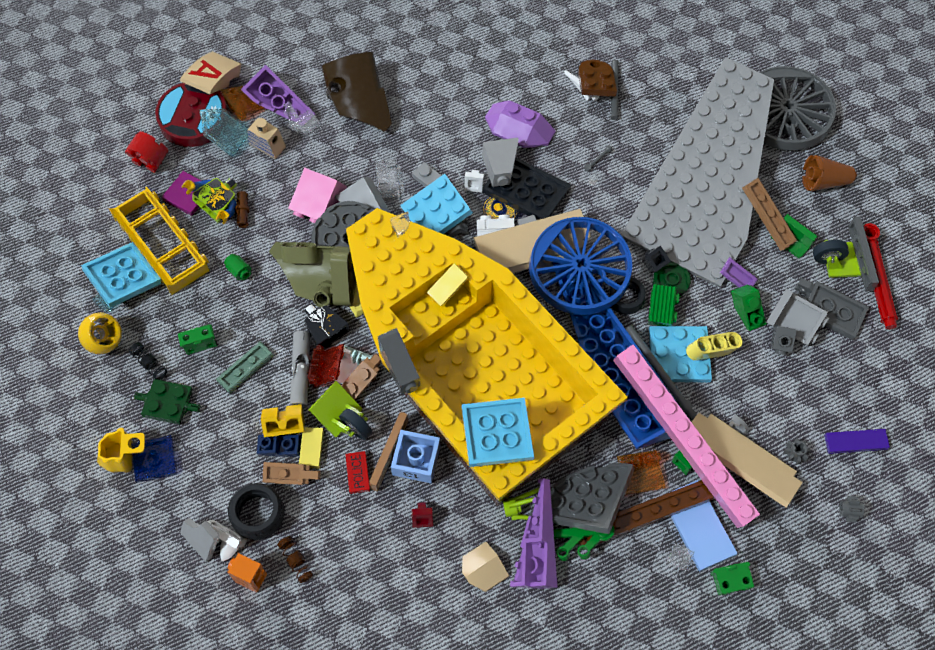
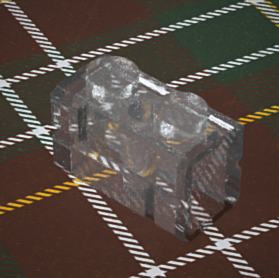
(388, 179)

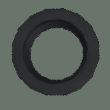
(632, 308)

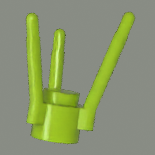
(512, 505)

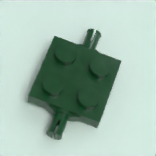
(167, 402)

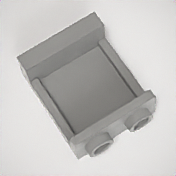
(800, 315)

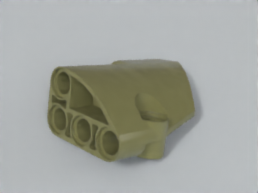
(318, 271)

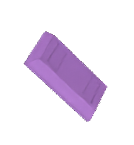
(737, 274)

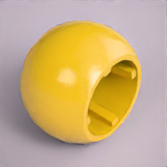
(108, 326)

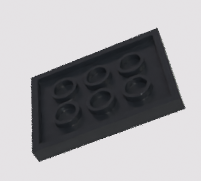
(530, 191)

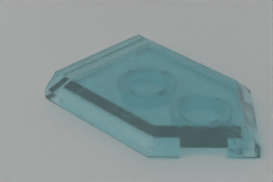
(223, 129)

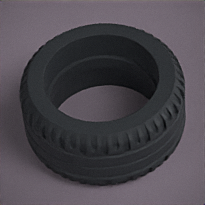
(247, 493)

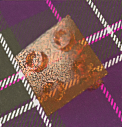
(240, 102)
(647, 472)

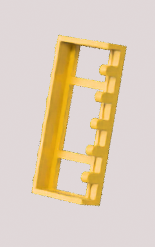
(186, 276)

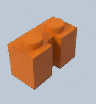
(246, 572)

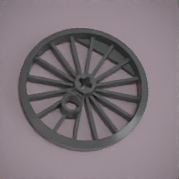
(795, 110)

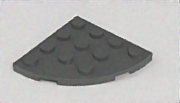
(590, 497)

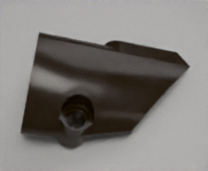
(358, 89)

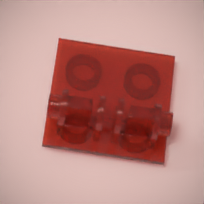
(325, 365)

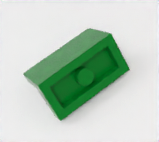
(804, 237)

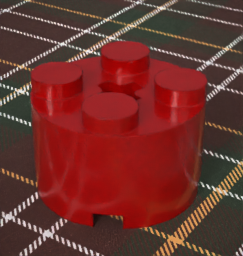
(146, 151)

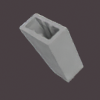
(499, 160)
(363, 192)

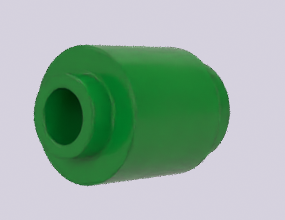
(237, 267)

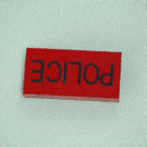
(357, 472)

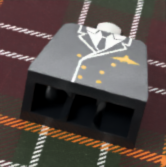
(325, 325)

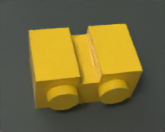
(283, 422)

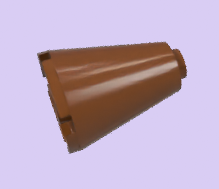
(826, 173)

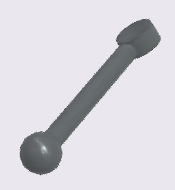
(587, 167)

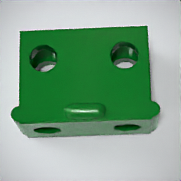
(198, 339)
(733, 578)

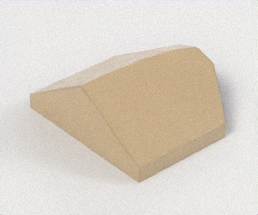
(483, 567)

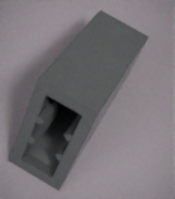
(398, 361)

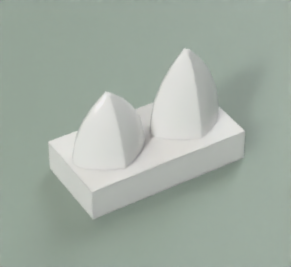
(230, 540)

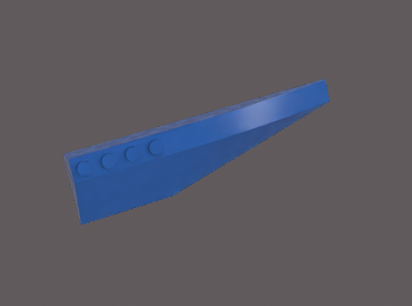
(603, 339)

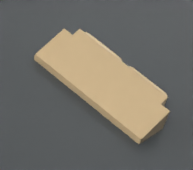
(514, 245)
(748, 459)

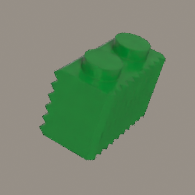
(662, 305)

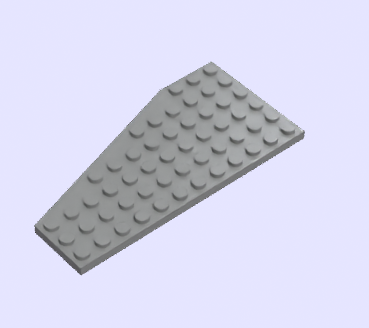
(697, 195)

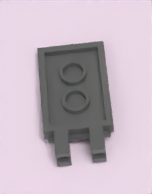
(843, 312)

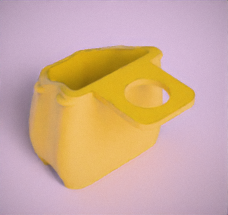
(116, 450)

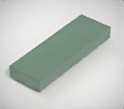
(244, 367)

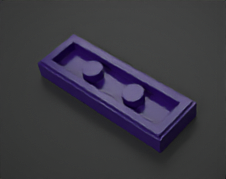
(856, 441)

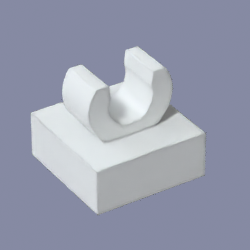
(473, 181)

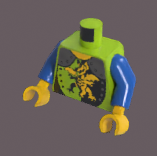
(213, 197)

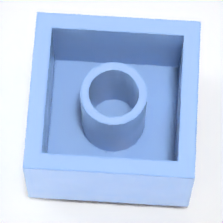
(415, 456)

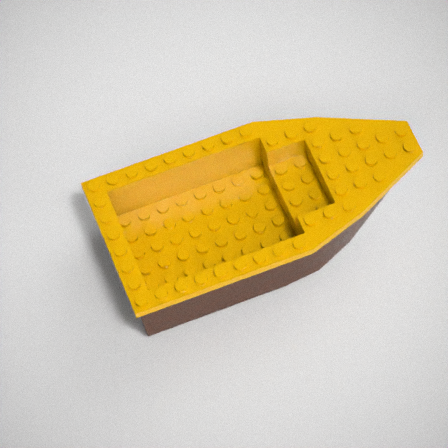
(478, 347)

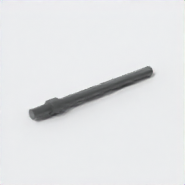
(685, 405)

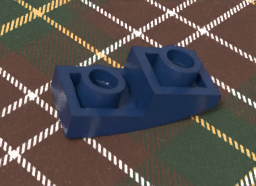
(279, 446)

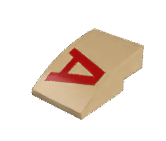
(211, 73)

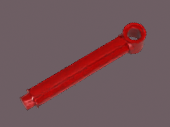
(882, 290)

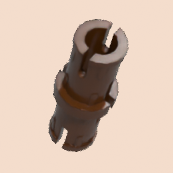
(242, 209)

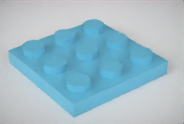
(437, 206)
(121, 274)
(669, 348)
(497, 432)

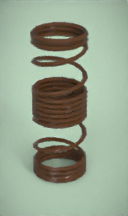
(294, 559)

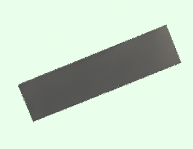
(863, 254)

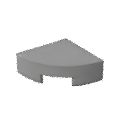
(739, 425)

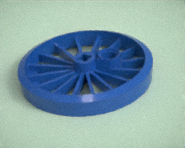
(575, 260)

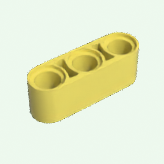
(714, 346)

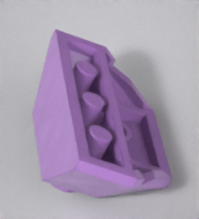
(516, 121)

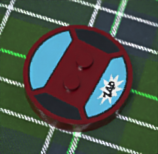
(180, 115)

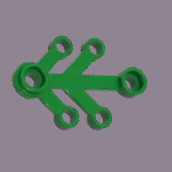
(577, 535)

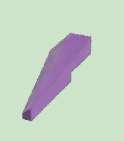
(537, 558)

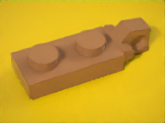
(362, 376)
(288, 473)

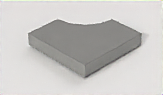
(200, 537)

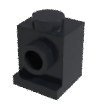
(656, 259)

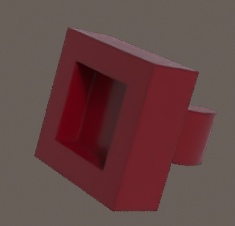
(422, 516)

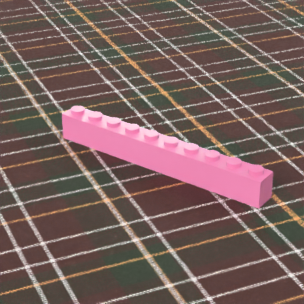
(686, 437)

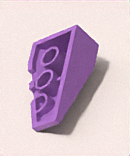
(272, 93)

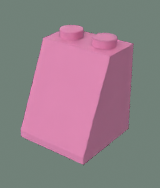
(314, 194)

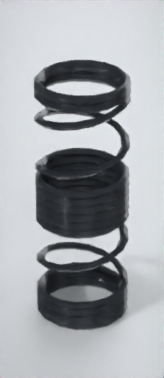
(147, 361)

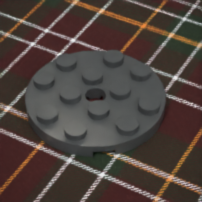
(332, 224)

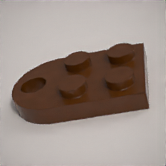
(596, 78)

